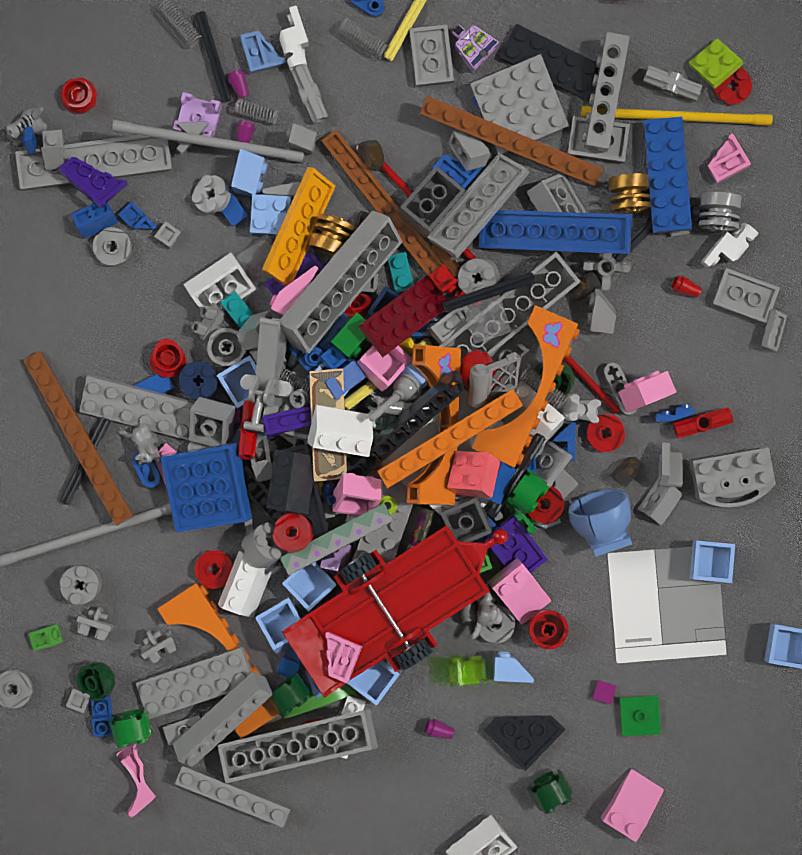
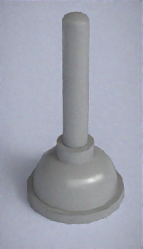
(405, 389)

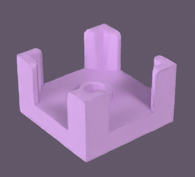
(199, 110)

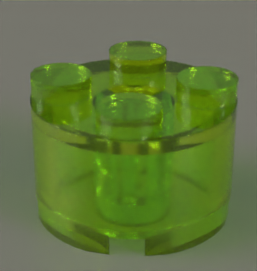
(467, 671)

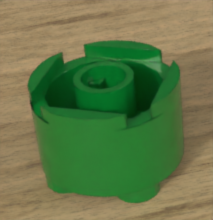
(527, 492)
(130, 727)

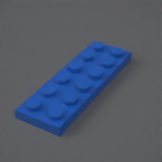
(667, 175)

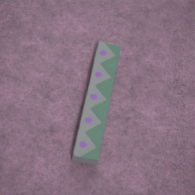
(337, 539)

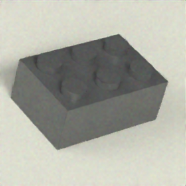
(431, 201)

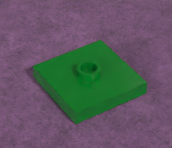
(640, 715)

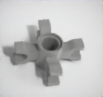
(598, 265)

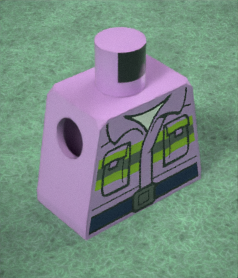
(474, 45)

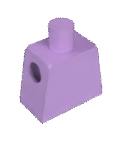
(342, 559)

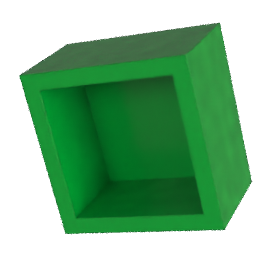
(351, 338)

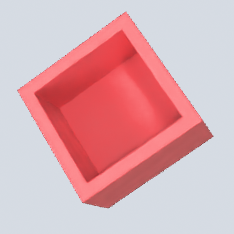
(473, 474)

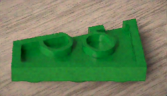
(526, 521)

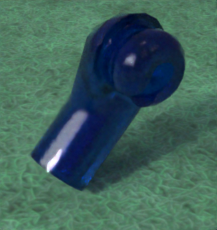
(326, 492)

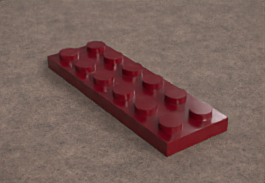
(403, 316)

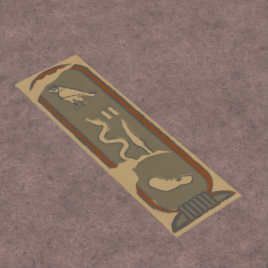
(326, 463)

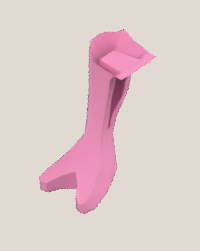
(135, 767)

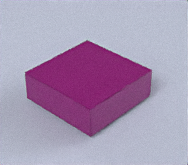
(604, 692)

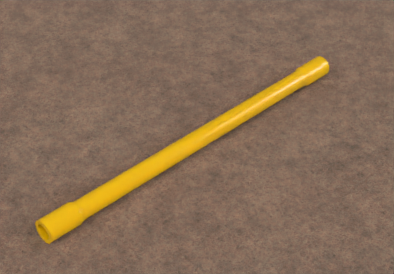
(755, 119)

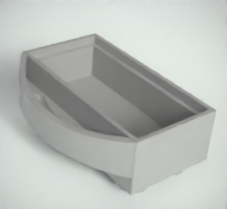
(713, 472)

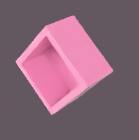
(383, 370)
(646, 390)
(356, 494)

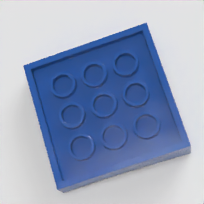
(206, 487)

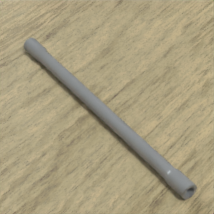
(127, 127)
(13, 557)

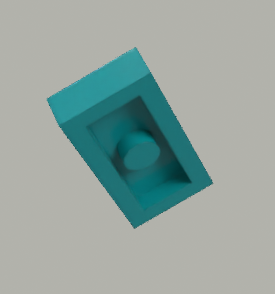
(400, 272)
(236, 308)

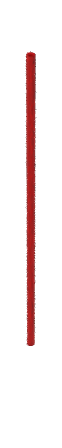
(469, 255)

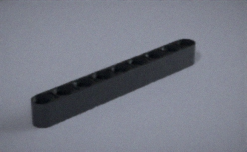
(407, 427)

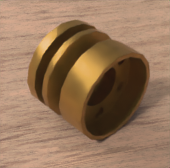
(629, 196)
(332, 234)

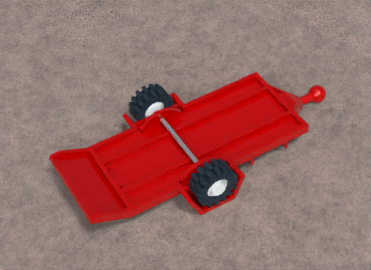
(392, 602)

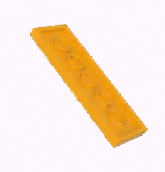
(298, 227)

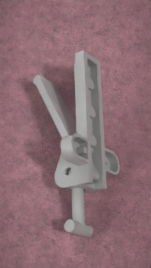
(266, 383)

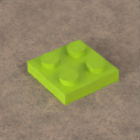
(716, 63)

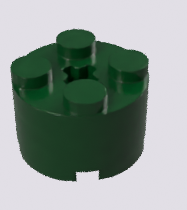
(289, 694)
(550, 791)

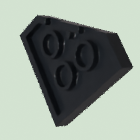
(524, 736)

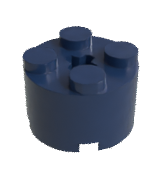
(191, 373)

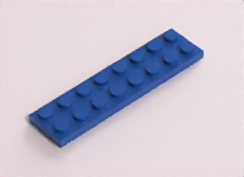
(558, 231)

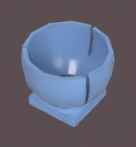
(602, 520)

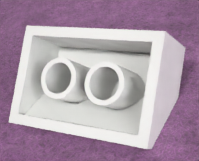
(218, 282)
(550, 420)
(341, 431)
(244, 587)
(484, 839)

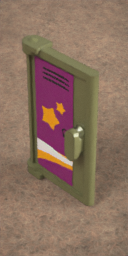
(420, 526)

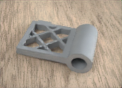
(482, 380)

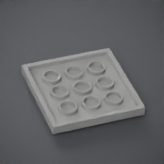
(521, 100)

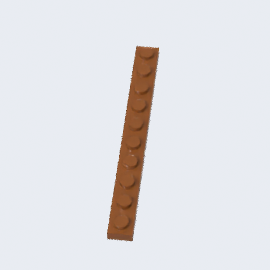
(510, 140)
(381, 201)
(78, 438)

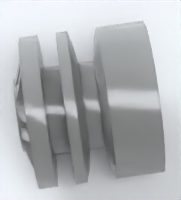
(720, 209)

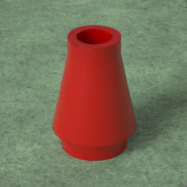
(685, 286)

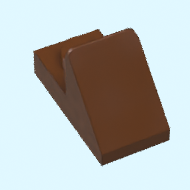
(445, 258)

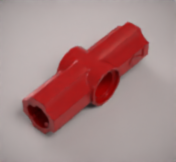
(714, 420)
(247, 440)

